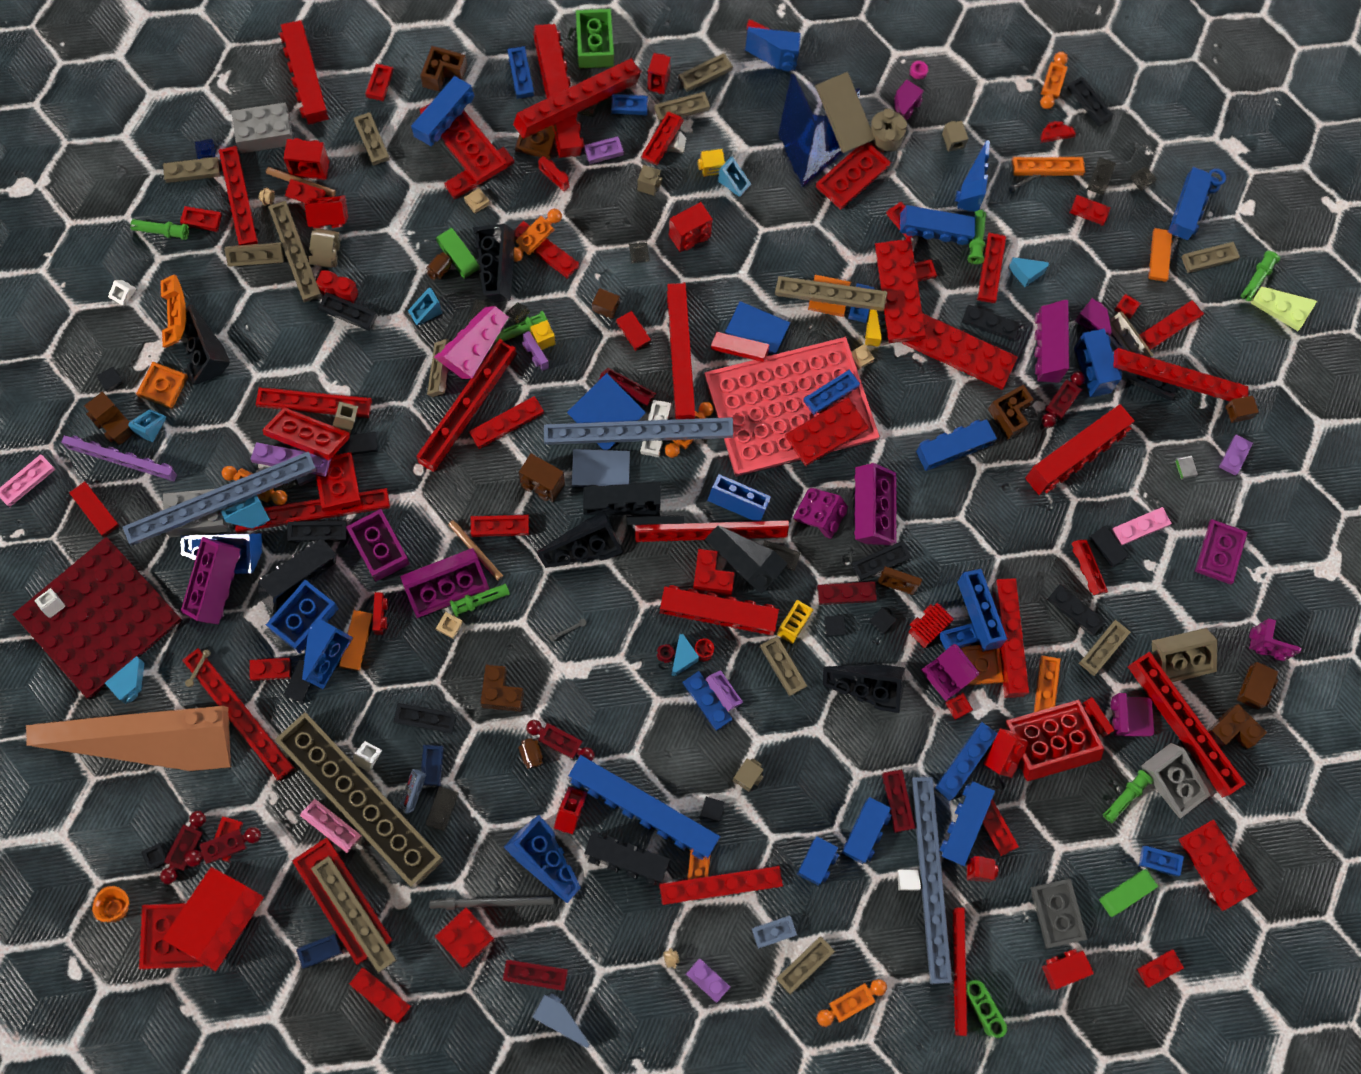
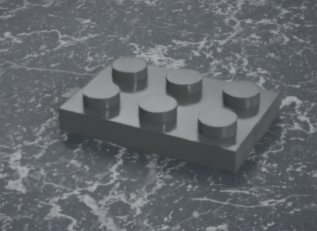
(1058, 913)

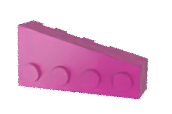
(472, 343)

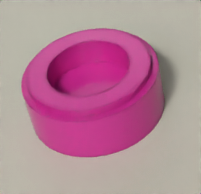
(919, 70)

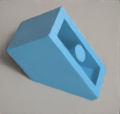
(246, 513)
(127, 681)

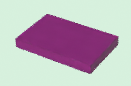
(1221, 551)

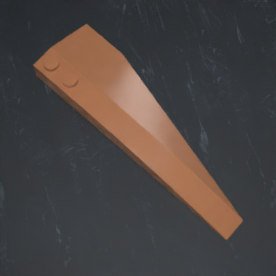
(168, 739)

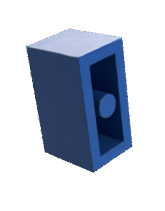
(817, 861)

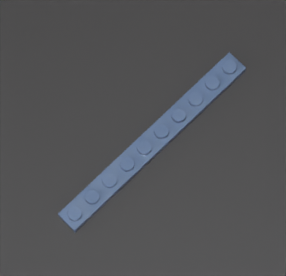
(638, 431)
(219, 498)
(931, 880)

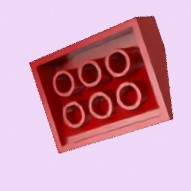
(1057, 740)
(213, 918)

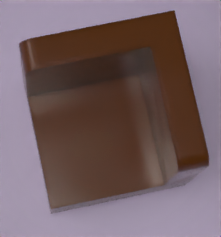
(605, 303)
(1242, 409)

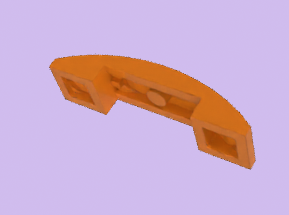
(176, 310)

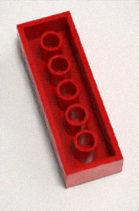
(1080, 450)

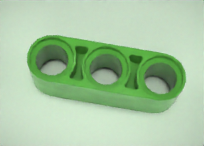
(458, 252)
(1128, 892)
(993, 1015)

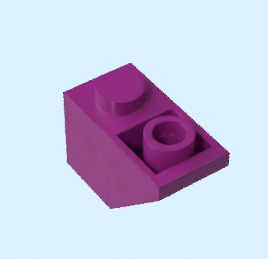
(907, 98)

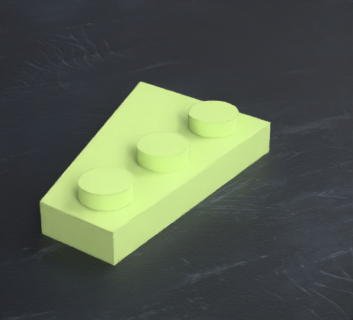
(1284, 306)

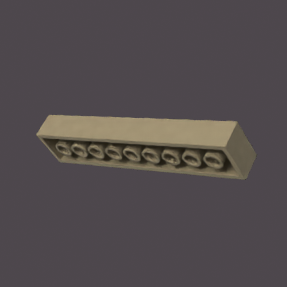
(359, 800)

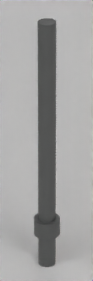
(452, 903)

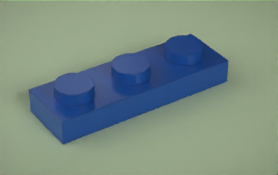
(520, 72)
(831, 392)
(707, 701)

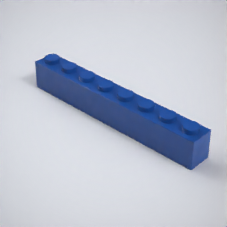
(643, 807)

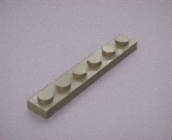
(294, 251)
(831, 293)
(354, 914)

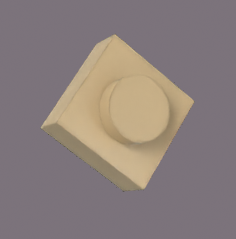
(477, 200)
(862, 356)
(449, 625)

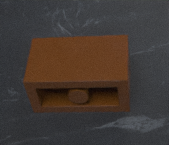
(1258, 686)

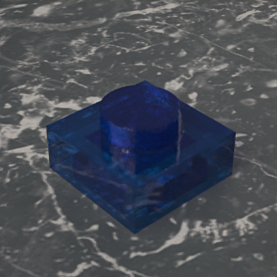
(205, 149)

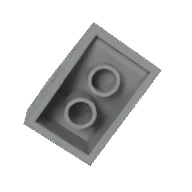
(1176, 779)

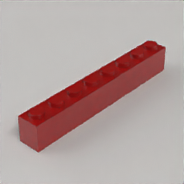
(555, 81)
(576, 98)
(1186, 725)

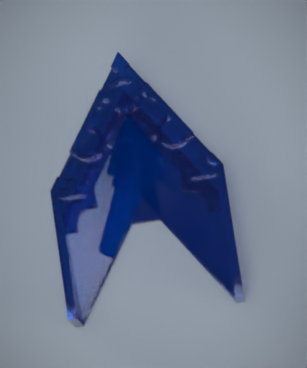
(806, 135)

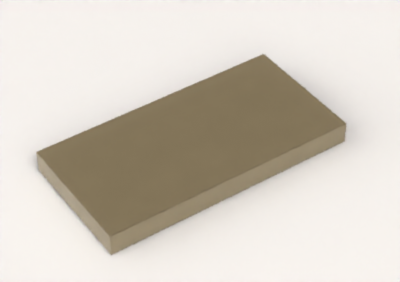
(844, 112)

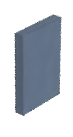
(600, 467)

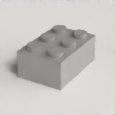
(262, 127)
(208, 524)

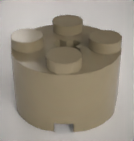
(888, 130)
(324, 247)

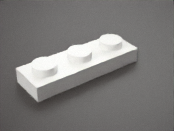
(659, 411)

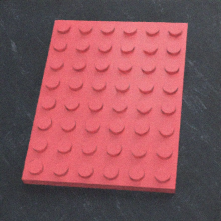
(769, 401)

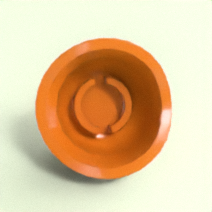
(110, 904)

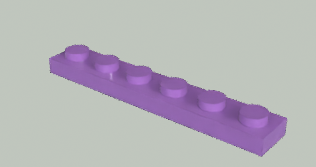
(113, 455)

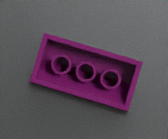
(1052, 342)
(875, 505)
(210, 581)
(444, 581)

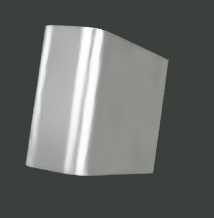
(1186, 467)

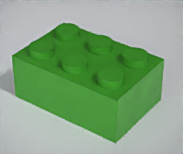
(594, 38)

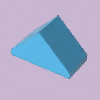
(733, 177)
(1027, 270)
(425, 307)
(147, 424)
(684, 656)

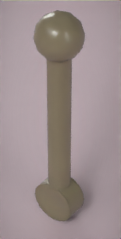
(189, 682)

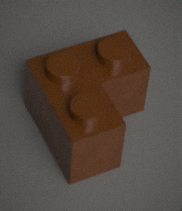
(442, 64)
(1008, 411)
(107, 415)
(496, 694)
(1236, 724)

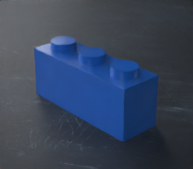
(738, 498)
(866, 831)

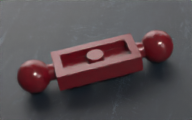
(1063, 399)
(559, 740)
(184, 842)
(222, 846)

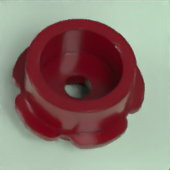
(666, 648)

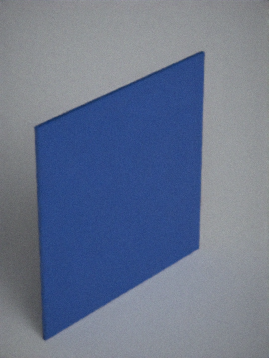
(606, 403)

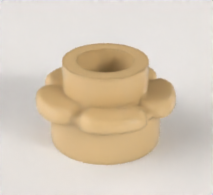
(267, 196)
(671, 958)

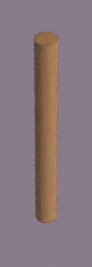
(282, 175)
(470, 544)

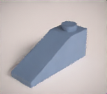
(557, 1017)

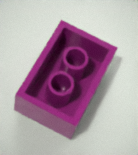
(378, 545)

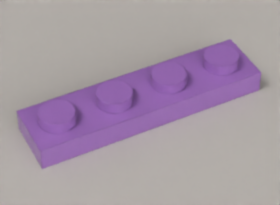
(272, 455)

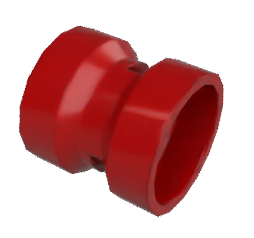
(706, 646)

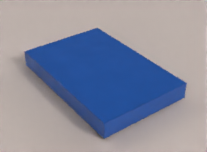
(757, 326)

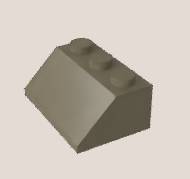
(1186, 654)

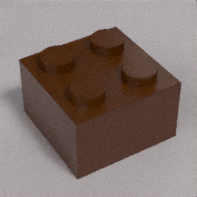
(541, 478)

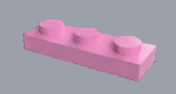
(25, 480)
(1141, 526)
(330, 825)

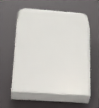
(678, 143)
(121, 292)
(49, 603)
(366, 756)
(908, 880)

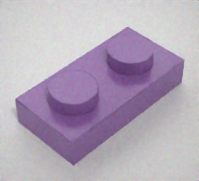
(603, 150)
(538, 356)
(1235, 455)
(724, 690)
(708, 980)

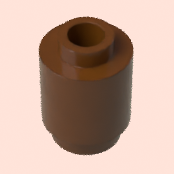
(439, 266)
(530, 753)

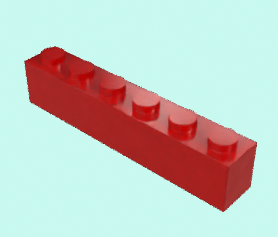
(304, 71)
(719, 610)
(1012, 651)

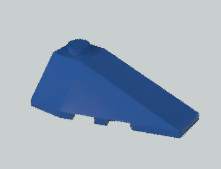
(974, 187)
(248, 543)
(539, 853)

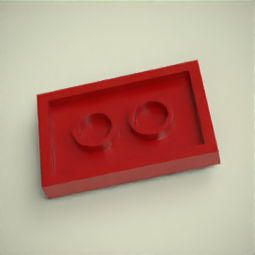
(340, 485)

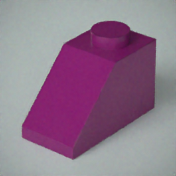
(1094, 317)

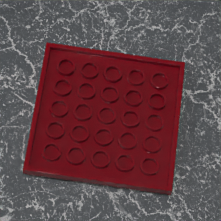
(105, 620)

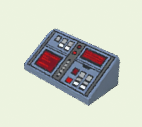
(412, 791)

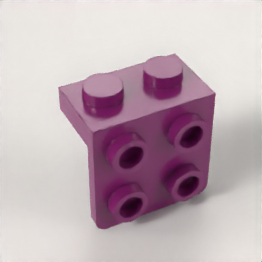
(821, 511)
(1264, 644)
(950, 672)
(1132, 716)

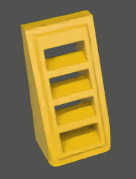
(873, 333)
(789, 632)

